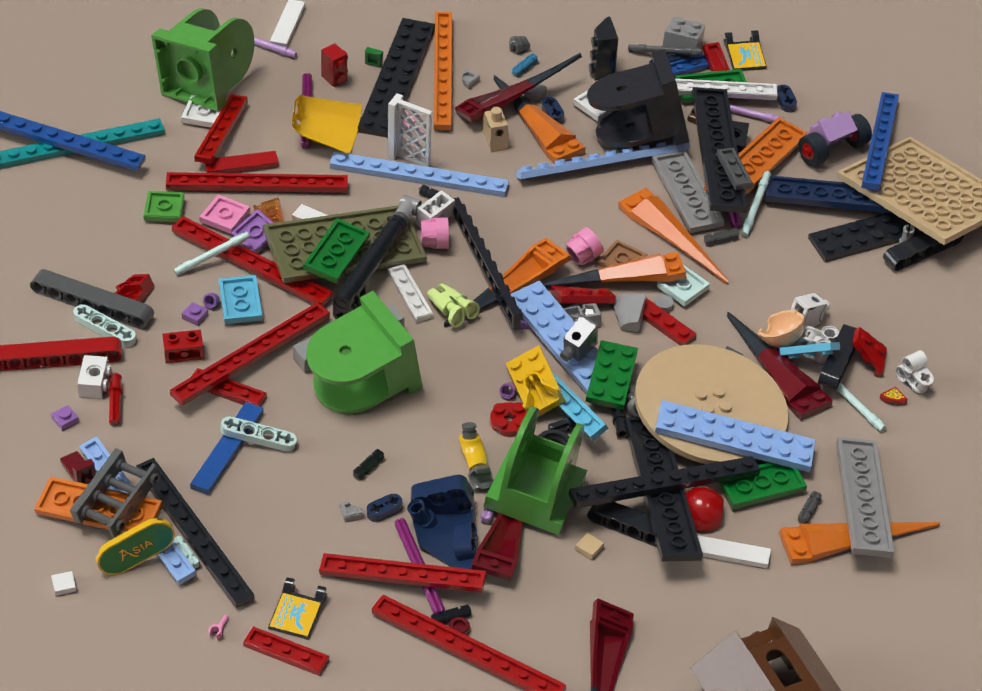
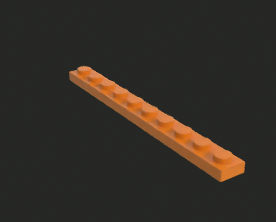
(443, 71)

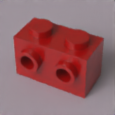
(334, 64)
(183, 346)

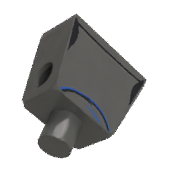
(580, 339)

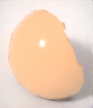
(783, 328)

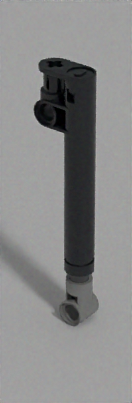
(355, 285)

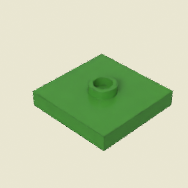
(164, 206)

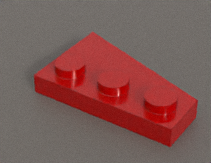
(582, 295)

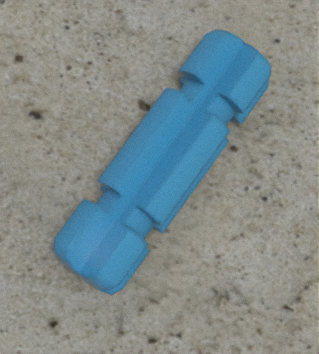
(524, 64)

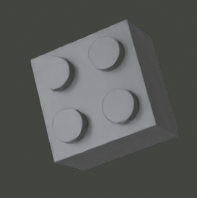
(684, 34)

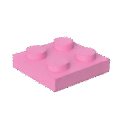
(224, 214)

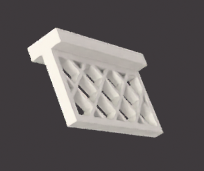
(397, 128)

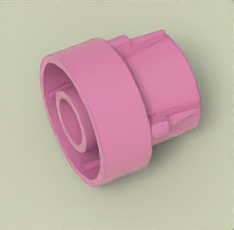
(435, 233)
(584, 247)

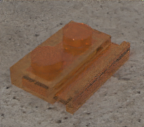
(272, 209)

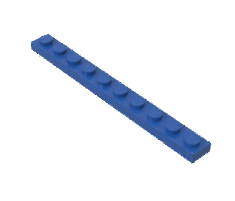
(880, 141)
(71, 142)

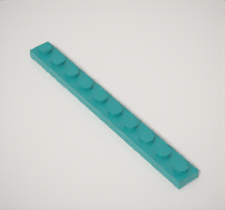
(112, 136)

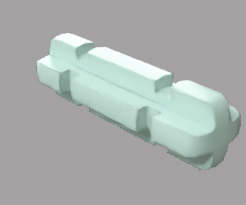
(187, 551)

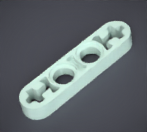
(88, 315)
(257, 436)

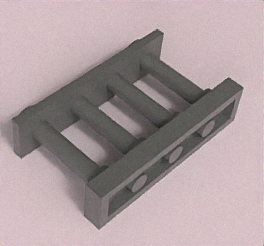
(105, 478)

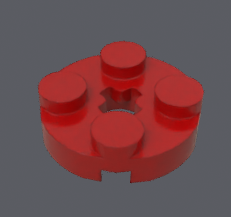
(507, 410)

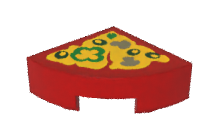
(894, 396)

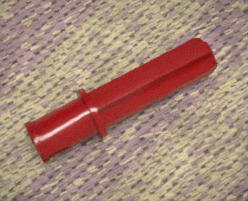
(115, 392)

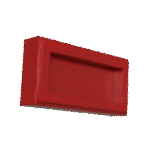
(715, 57)

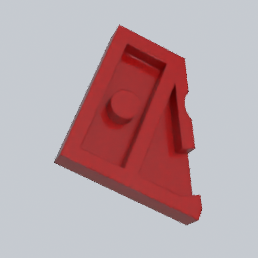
(870, 349)

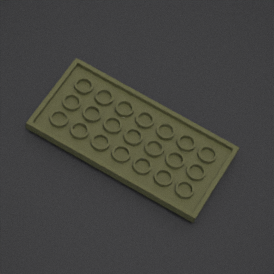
(296, 239)

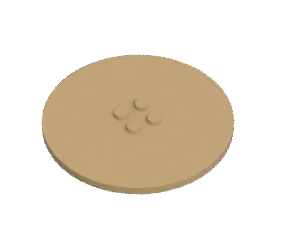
(712, 382)

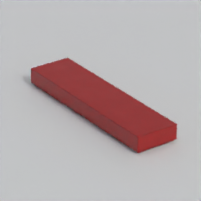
(243, 162)
(237, 392)
(286, 651)

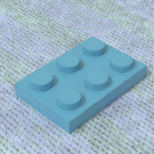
(240, 299)

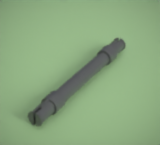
(643, 48)

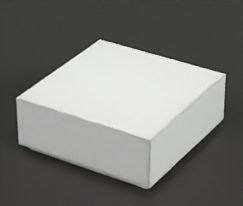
(63, 583)

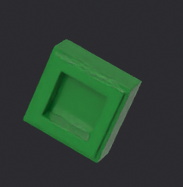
(374, 57)

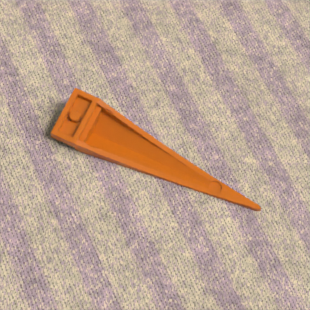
(655, 215)
(820, 540)

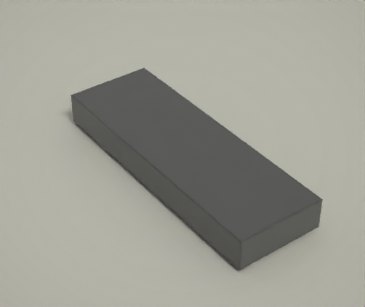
(734, 169)

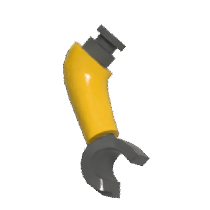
(475, 455)

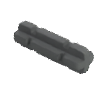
(721, 236)
(809, 507)

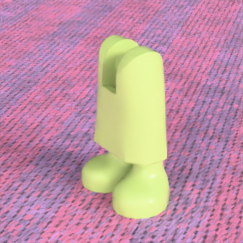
(453, 304)

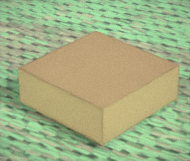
(589, 546)

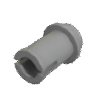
(907, 234)

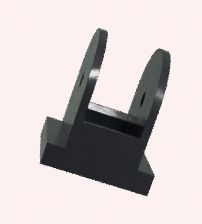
(645, 107)

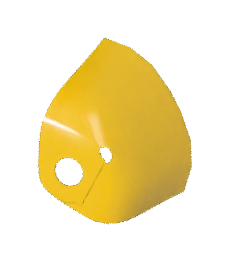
(327, 121)

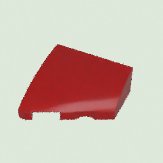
(136, 287)

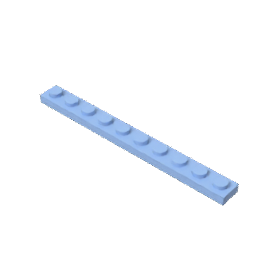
(595, 159)
(419, 174)
(172, 557)

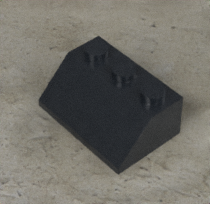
(604, 50)

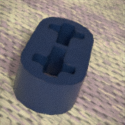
(786, 102)
(551, 106)
(384, 507)

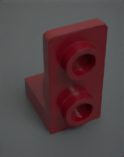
(78, 468)

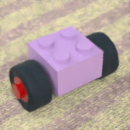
(827, 132)

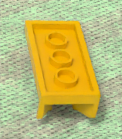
(535, 381)

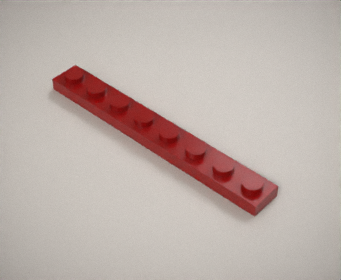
(403, 573)

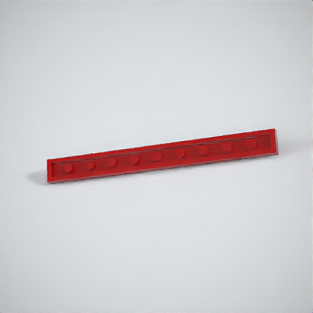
(256, 182)
(250, 261)
(249, 354)
(464, 646)

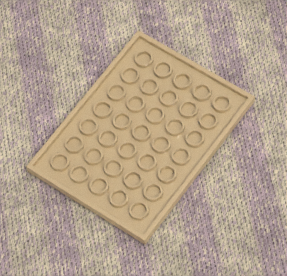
(924, 190)

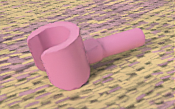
(218, 628)

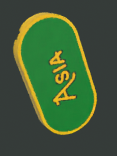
(135, 546)

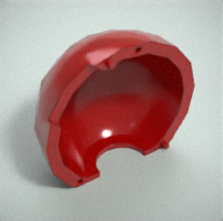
(705, 507)

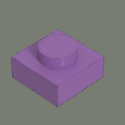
(194, 313)
(65, 417)

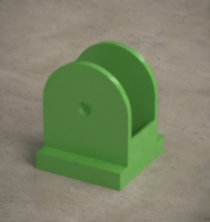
(198, 57)
(362, 358)
(537, 477)

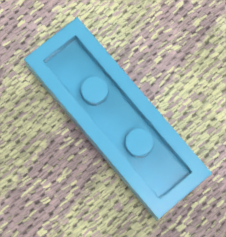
(810, 350)

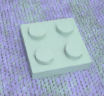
(685, 289)

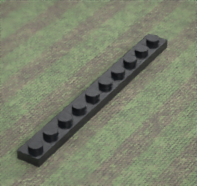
(488, 266)
(663, 482)
(199, 538)

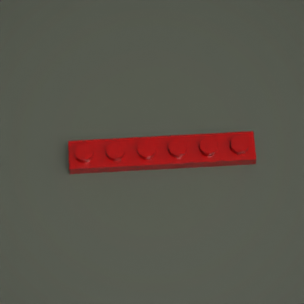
(221, 129)

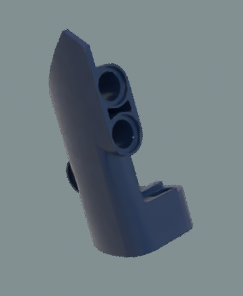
(445, 519)

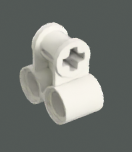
(827, 335)
(915, 371)

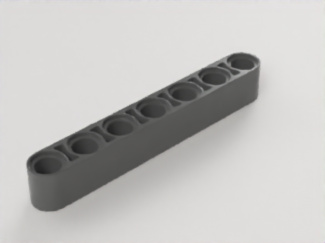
(79, 293)

